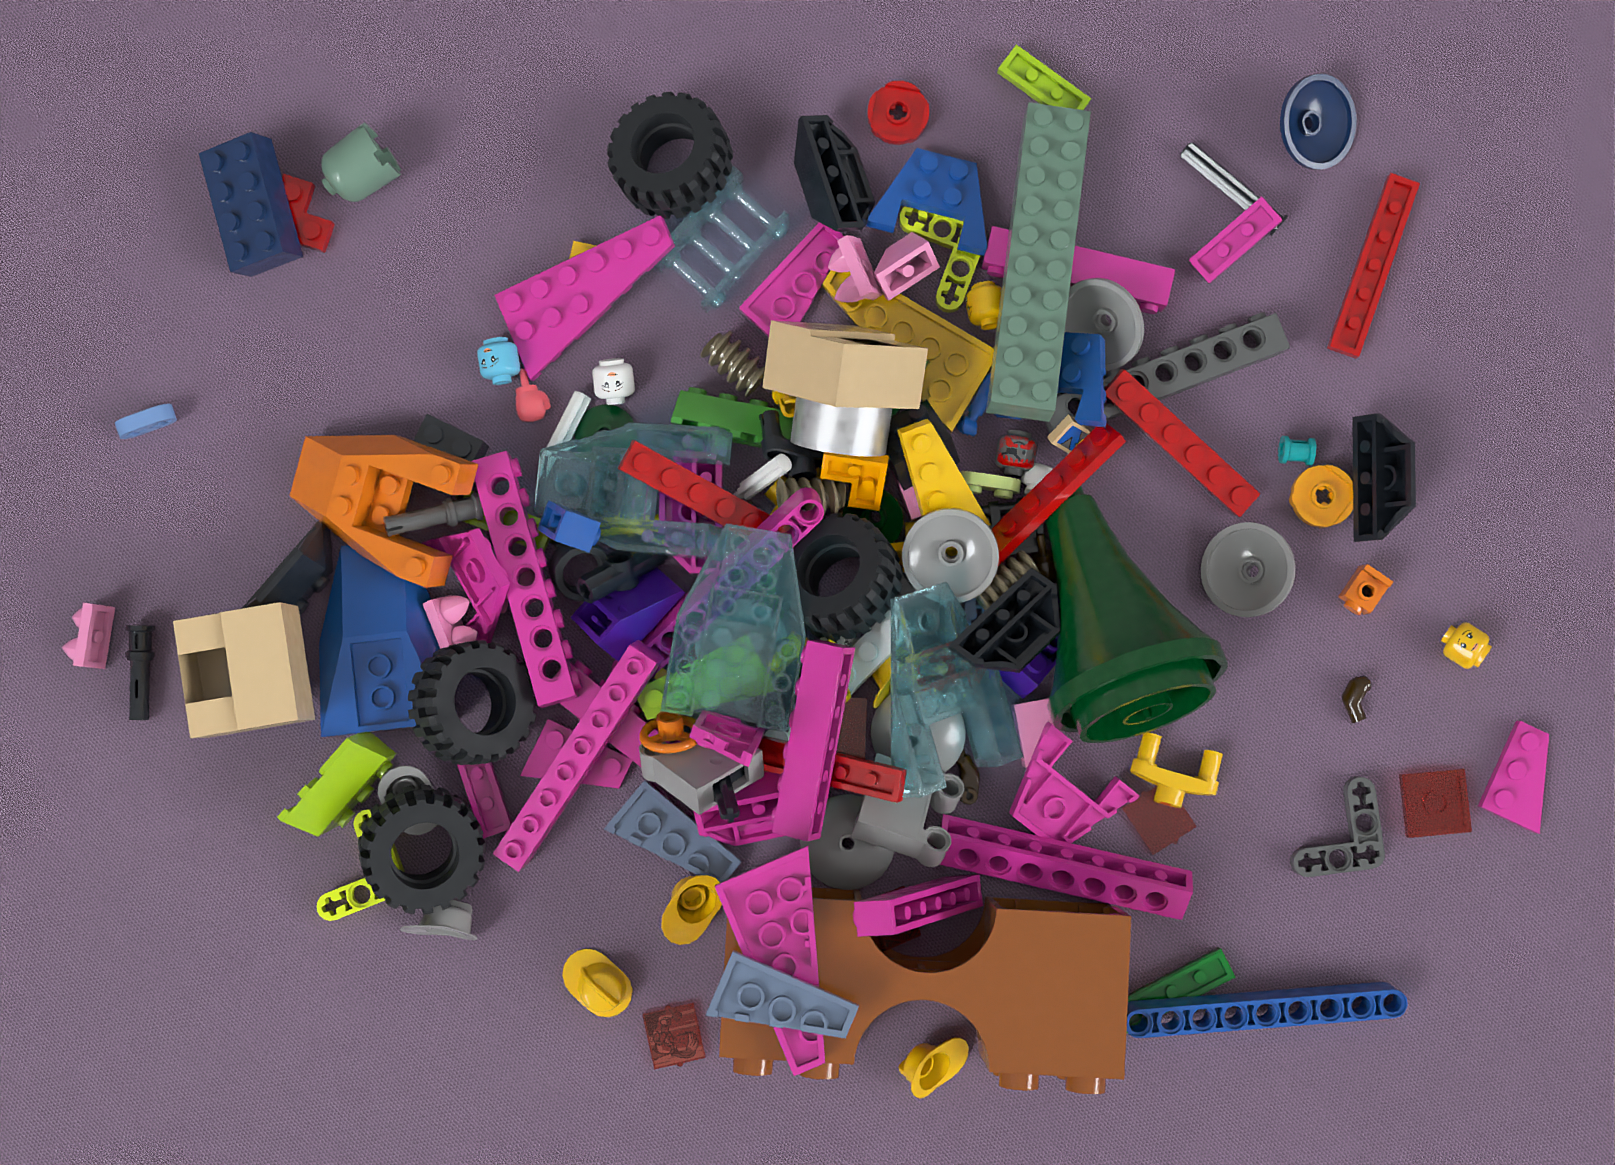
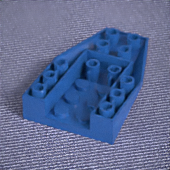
(371, 648)

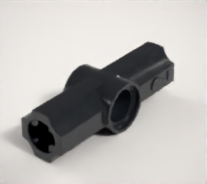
(618, 573)

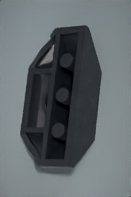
(831, 175)
(1381, 477)
(300, 572)
(1013, 627)

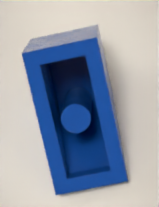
(569, 527)

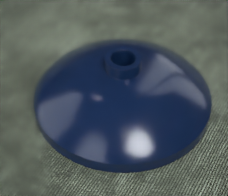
(1318, 121)

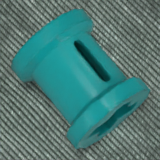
(1297, 450)

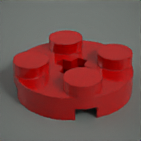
(912, 102)

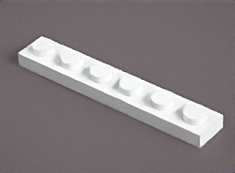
(869, 655)

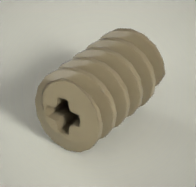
(734, 362)
(831, 492)
(1005, 578)

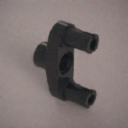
(803, 459)

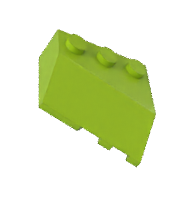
(343, 784)

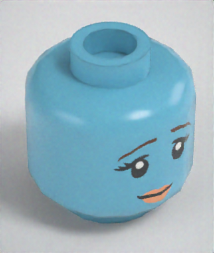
(498, 360)

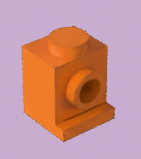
(1352, 592)

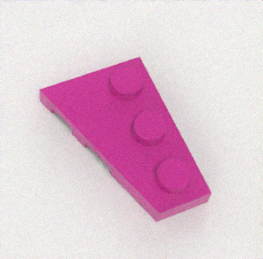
(607, 771)
(1519, 778)

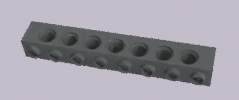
(1269, 343)

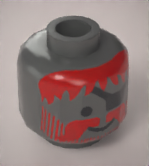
(1016, 452)

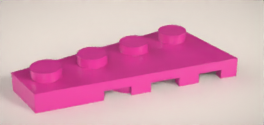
(795, 282)

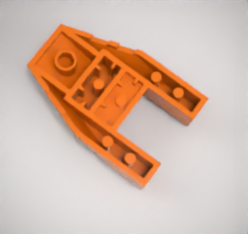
(363, 478)

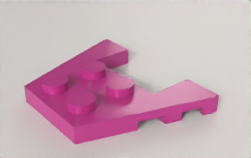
(479, 575)
(1055, 806)

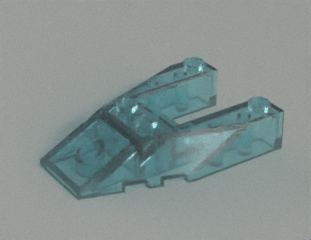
(588, 480)
(936, 684)

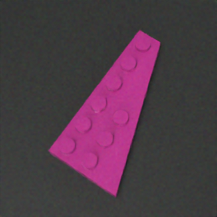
(570, 297)
(775, 925)

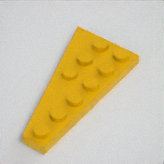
(956, 357)

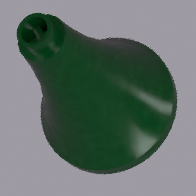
(1122, 647)

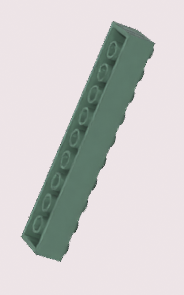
(1038, 263)

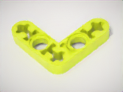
(956, 255)
(337, 894)

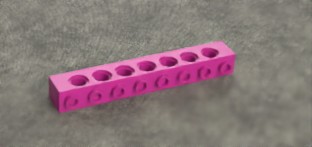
(490, 472)
(578, 755)
(1067, 867)

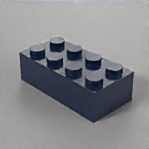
(250, 204)

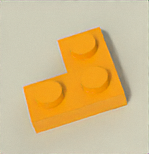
(863, 472)

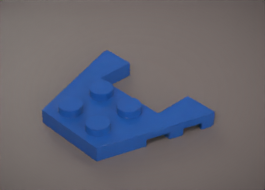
(939, 187)
(1083, 374)

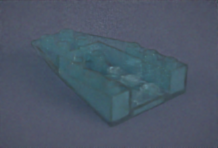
(739, 632)

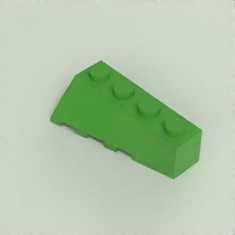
(740, 418)

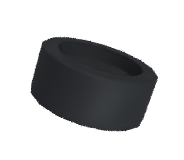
(558, 562)

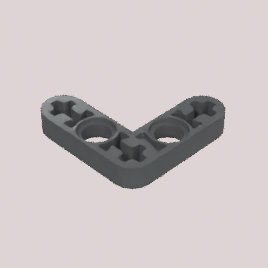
(1358, 839)

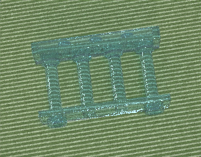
(689, 233)

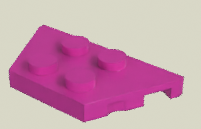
(727, 736)

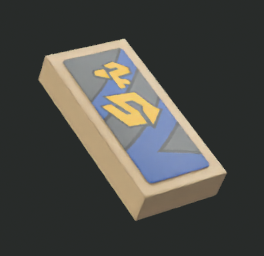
(1068, 434)

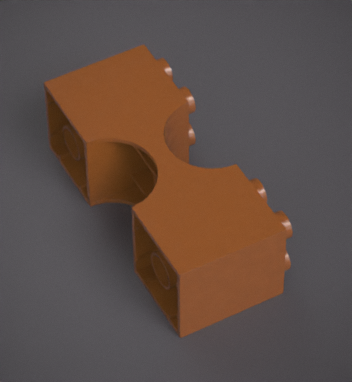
(1031, 977)

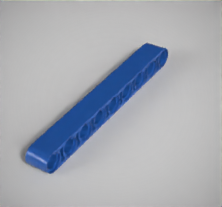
(1276, 1014)

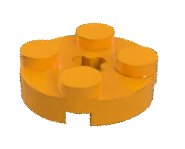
(1320, 478)

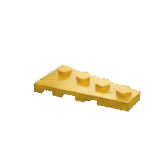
(934, 472)

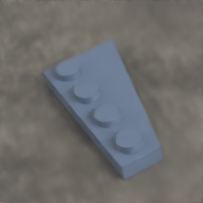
(664, 829)
(771, 997)

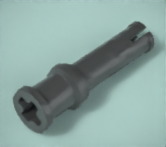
(449, 512)

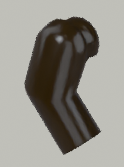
(1354, 695)

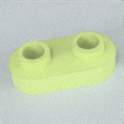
(1002, 486)

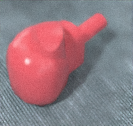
(530, 402)

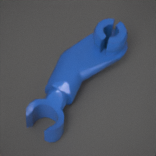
(967, 424)

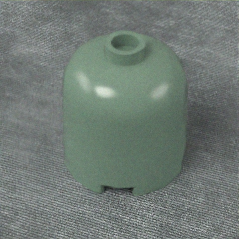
(358, 165)

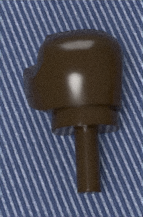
(1044, 559)

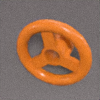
(669, 729)

